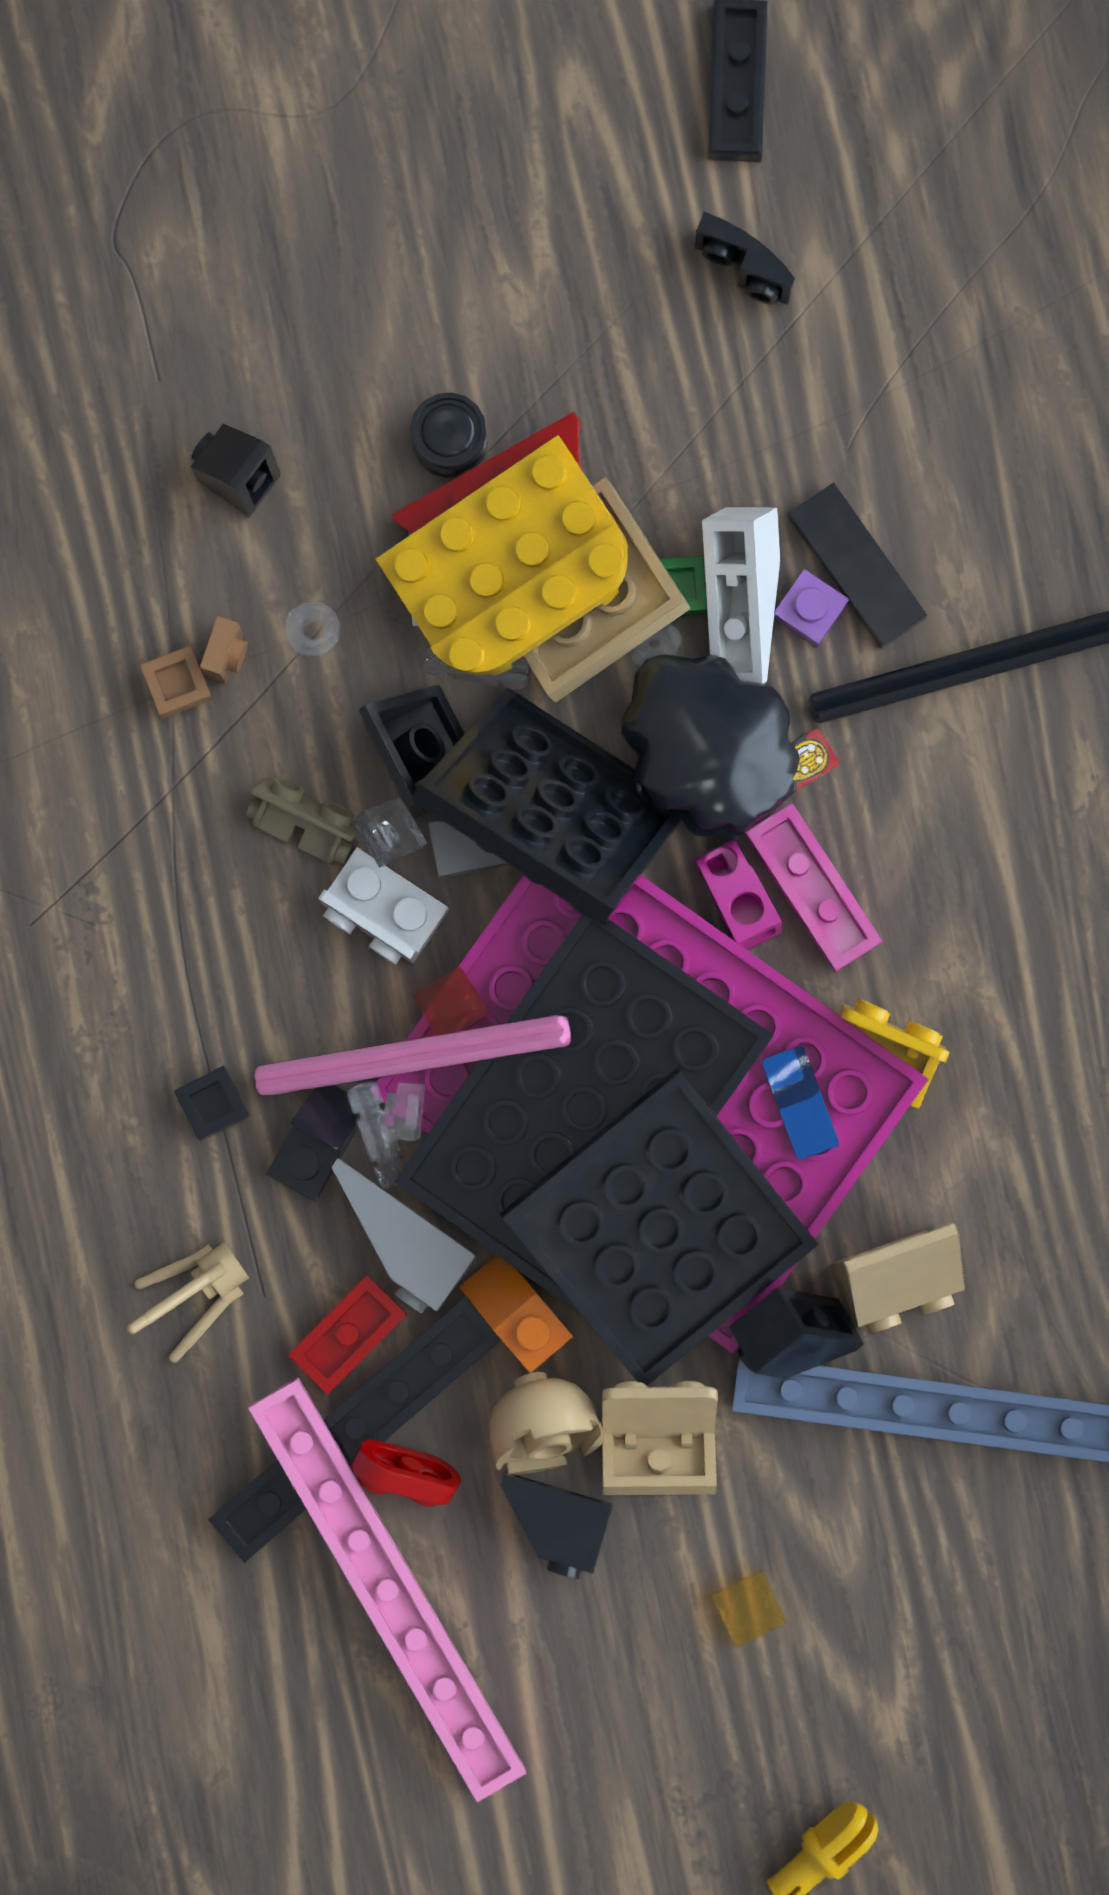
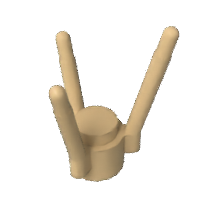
(216, 1274)

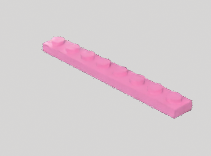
(387, 1589)

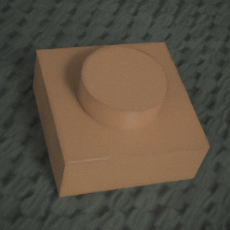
(224, 651)
(176, 682)

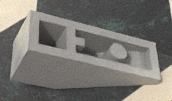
(410, 1247)

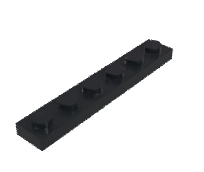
(368, 1414)

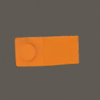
(516, 1312)

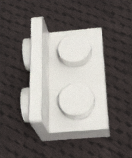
(383, 907)

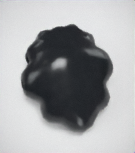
(708, 744)

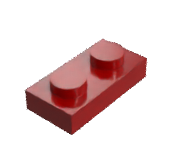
(347, 1334)

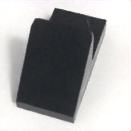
(315, 1142)

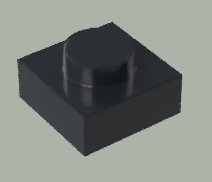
(212, 1103)

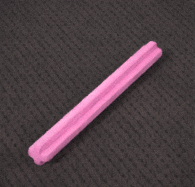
(413, 1055)

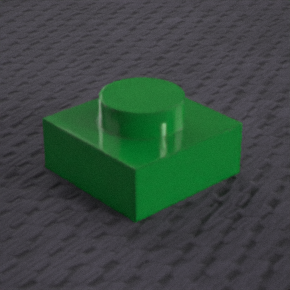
(690, 579)

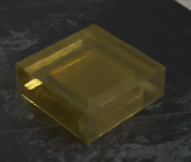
(748, 1608)

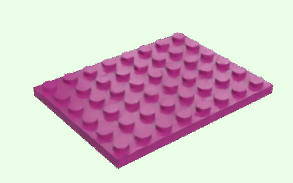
(858, 1078)

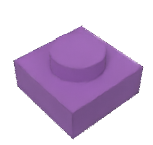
(810, 608)

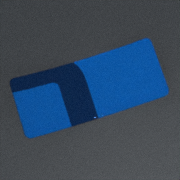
(800, 1102)

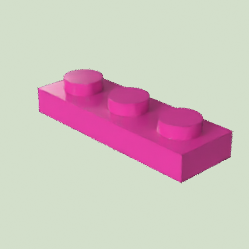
(813, 887)

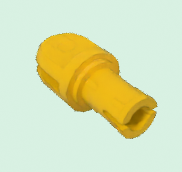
(827, 1850)

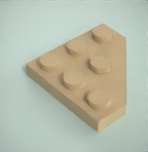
(599, 638)

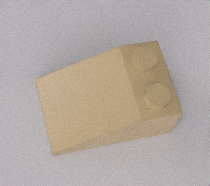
(901, 1276)

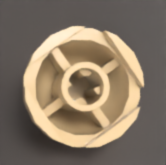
(541, 1423)

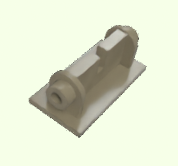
(286, 807)

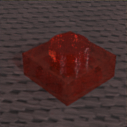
(451, 1003)

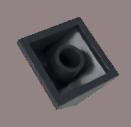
(412, 737)

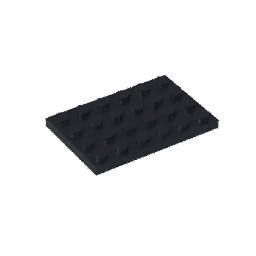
(529, 1111)

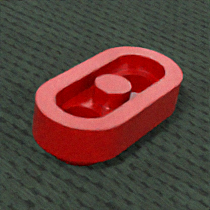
(405, 1472)

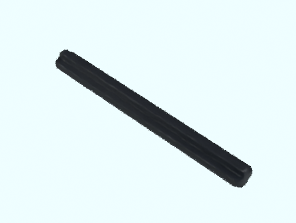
(960, 668)

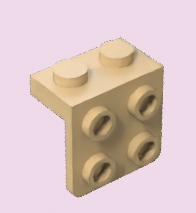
(659, 1439)

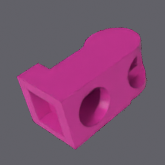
(738, 896)

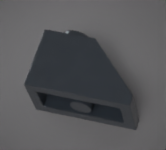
(235, 467)
(794, 1333)
(559, 1523)

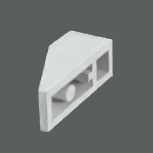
(742, 586)

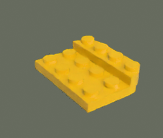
(510, 563)

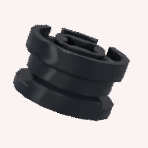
(448, 434)

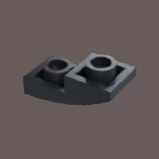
(760, 271)

